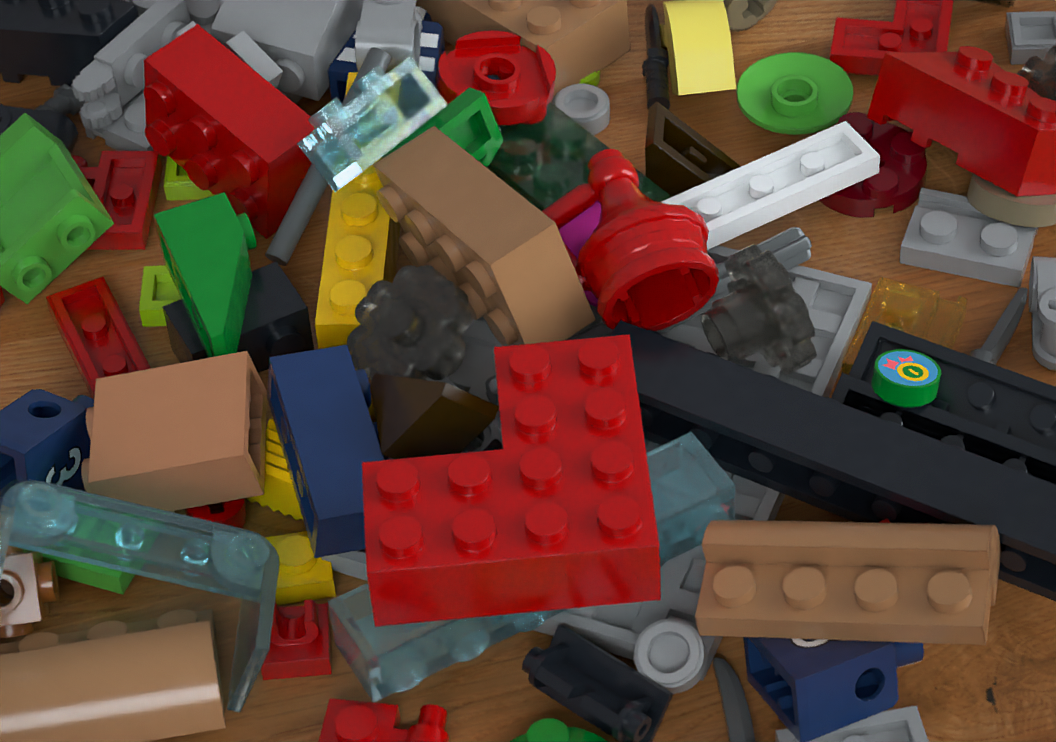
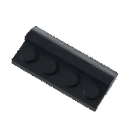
(975, 407)

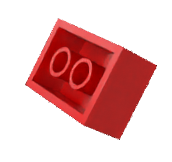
(226, 126)

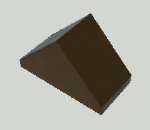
(678, 155)
(426, 416)

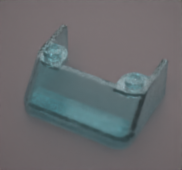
(156, 546)

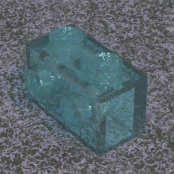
(372, 124)

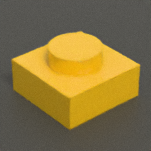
(300, 573)

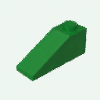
(210, 266)

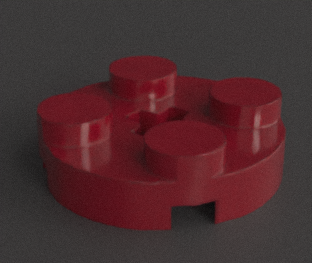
(899, 176)

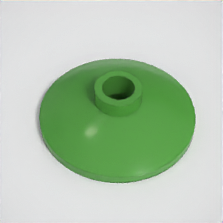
(794, 93)

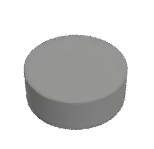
(585, 105)
(671, 655)

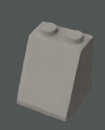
(295, 34)

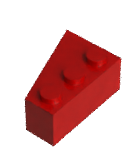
(975, 110)

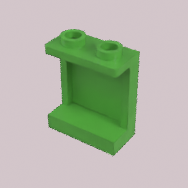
(44, 209)

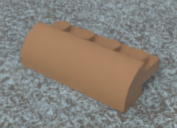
(849, 581)
(114, 682)

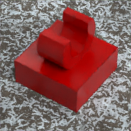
(299, 642)

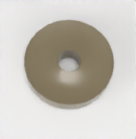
(1010, 209)

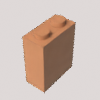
(179, 434)

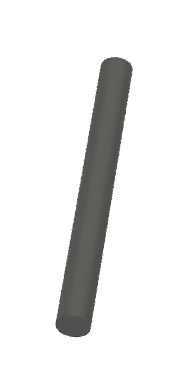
(313, 184)

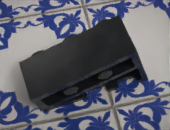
(57, 36)

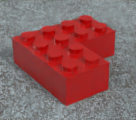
(529, 526)

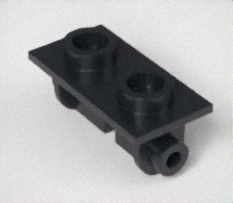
(598, 687)

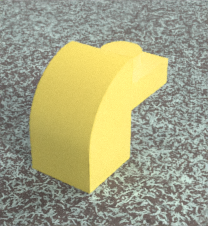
(698, 46)

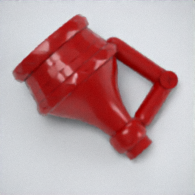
(644, 255)

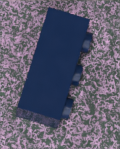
(325, 437)

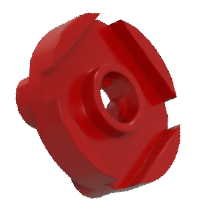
(524, 76)

